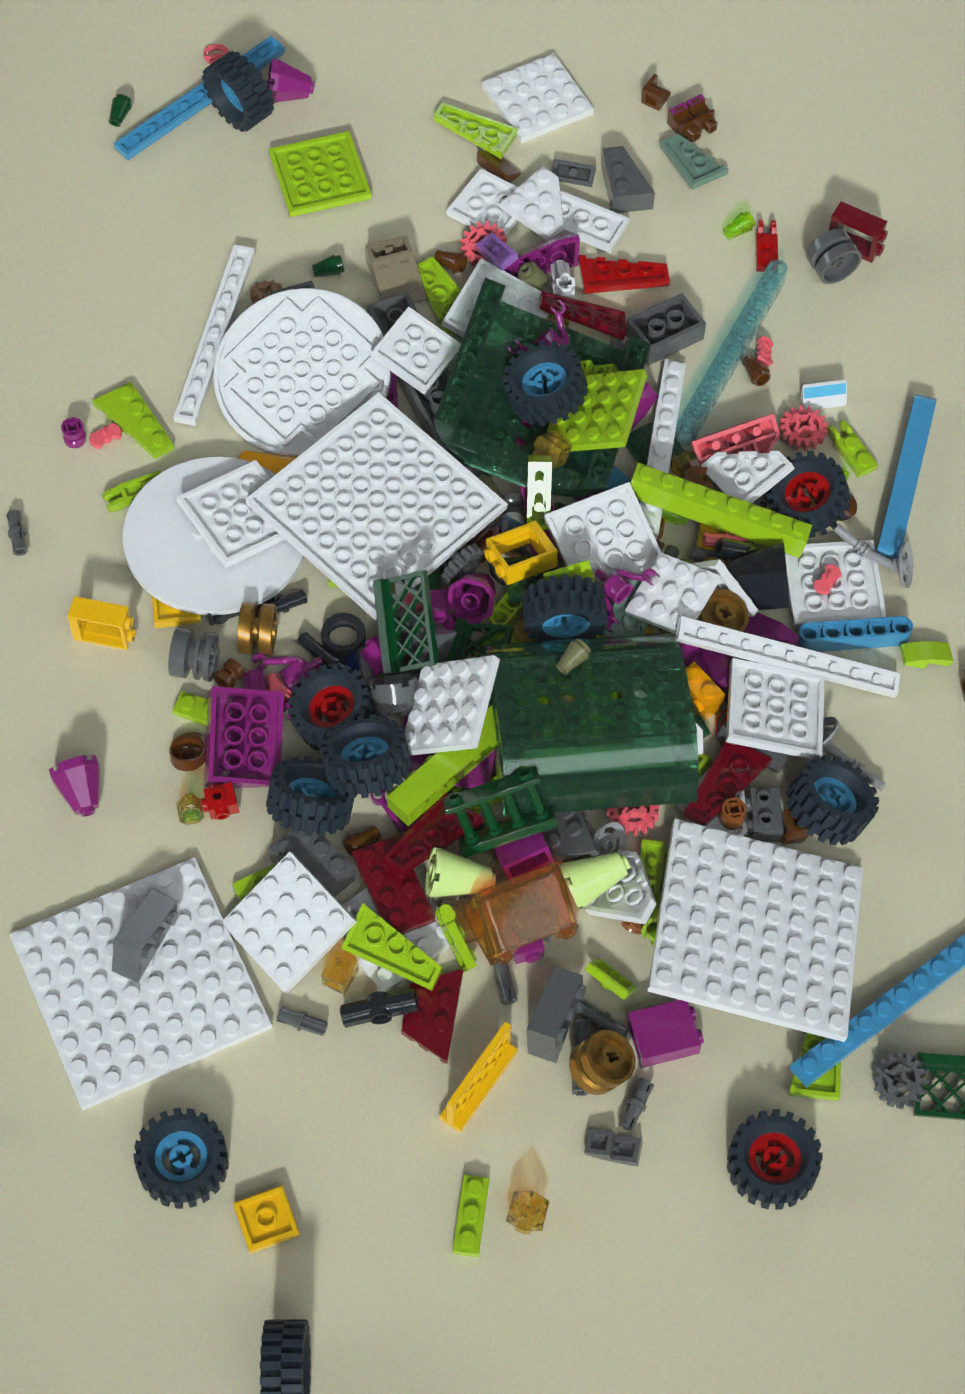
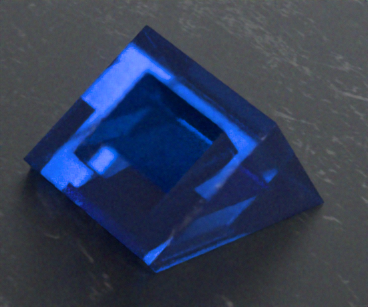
(352, 662)

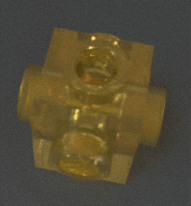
(527, 1211)

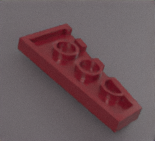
(587, 314)
(726, 779)
(430, 831)

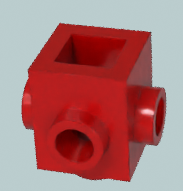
(220, 801)

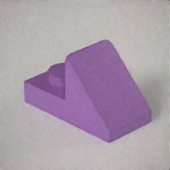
(496, 251)

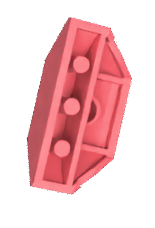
(751, 435)

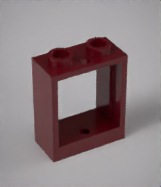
(862, 222)

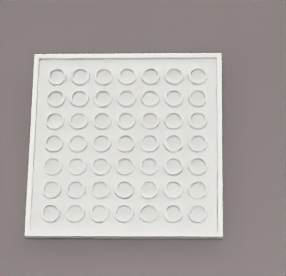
(376, 502)
(757, 930)
(130, 1032)

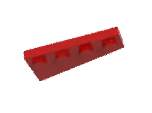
(608, 276)

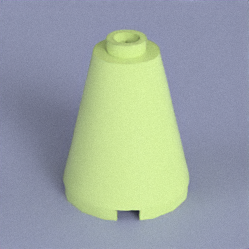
(456, 875)
(593, 876)

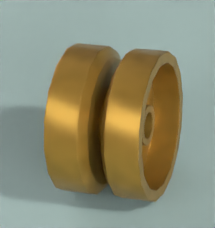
(725, 610)
(259, 629)
(602, 1062)

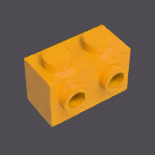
(704, 692)

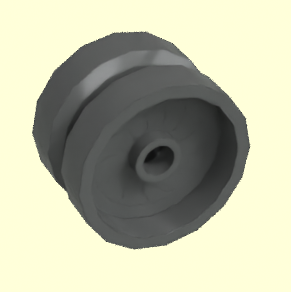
(833, 256)

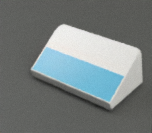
(824, 394)

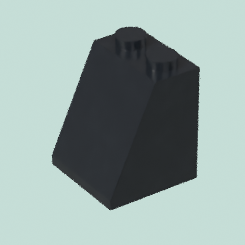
(763, 577)

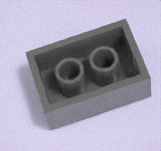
(667, 327)
(319, 857)

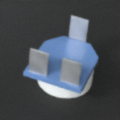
(508, 521)

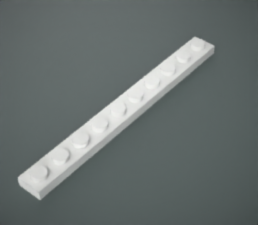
(218, 323)
(664, 430)
(787, 656)

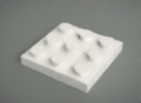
(482, 202)
(416, 350)
(677, 593)

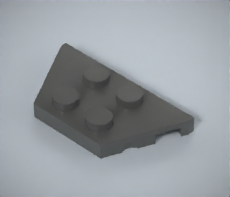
(570, 837)

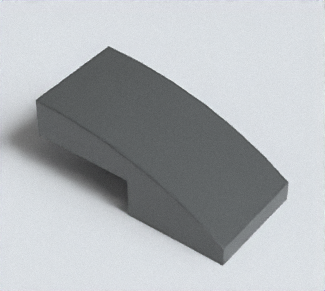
(613, 1147)

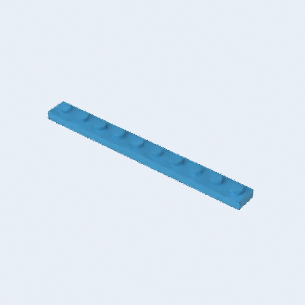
(187, 106)
(882, 1013)

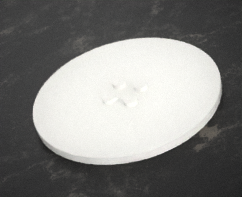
(297, 368)
(176, 561)

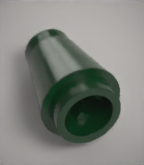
(119, 109)
(328, 267)

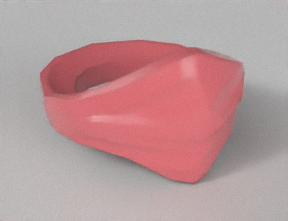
(212, 58)

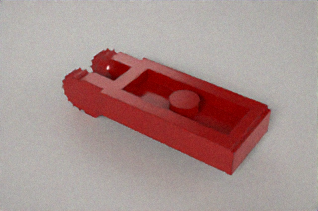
(766, 245)

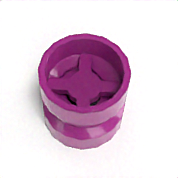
(73, 432)

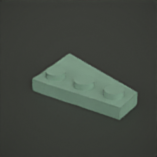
(691, 163)
(629, 624)

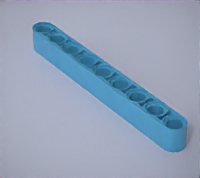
(906, 476)

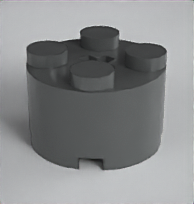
(393, 694)

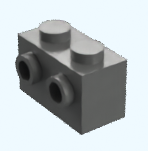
(764, 814)

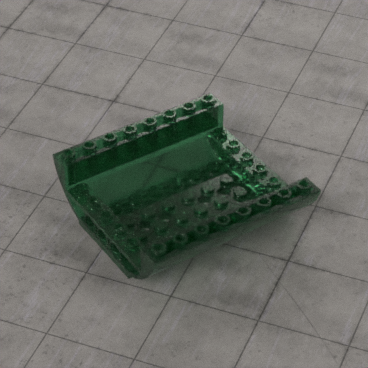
(475, 409)
(597, 747)

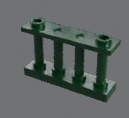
(507, 831)

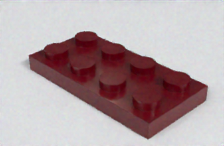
(395, 897)

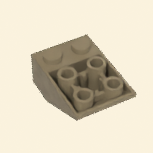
(394, 269)

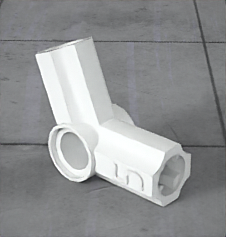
(562, 282)

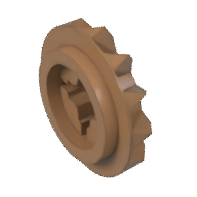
(258, 291)

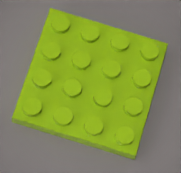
(319, 174)
(606, 413)

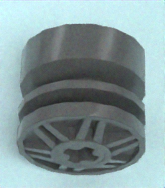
(198, 655)

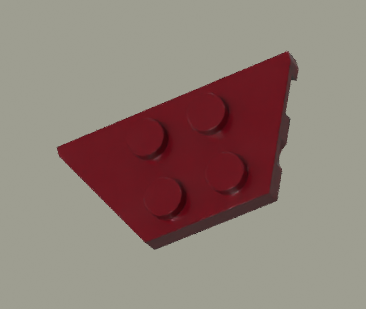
(435, 1020)

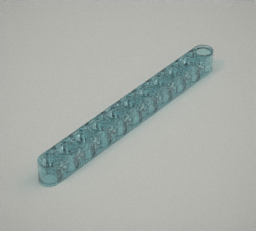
(730, 353)

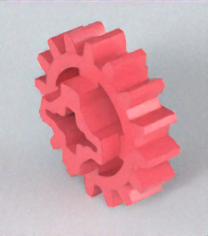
(476, 235)
(803, 428)
(635, 818)

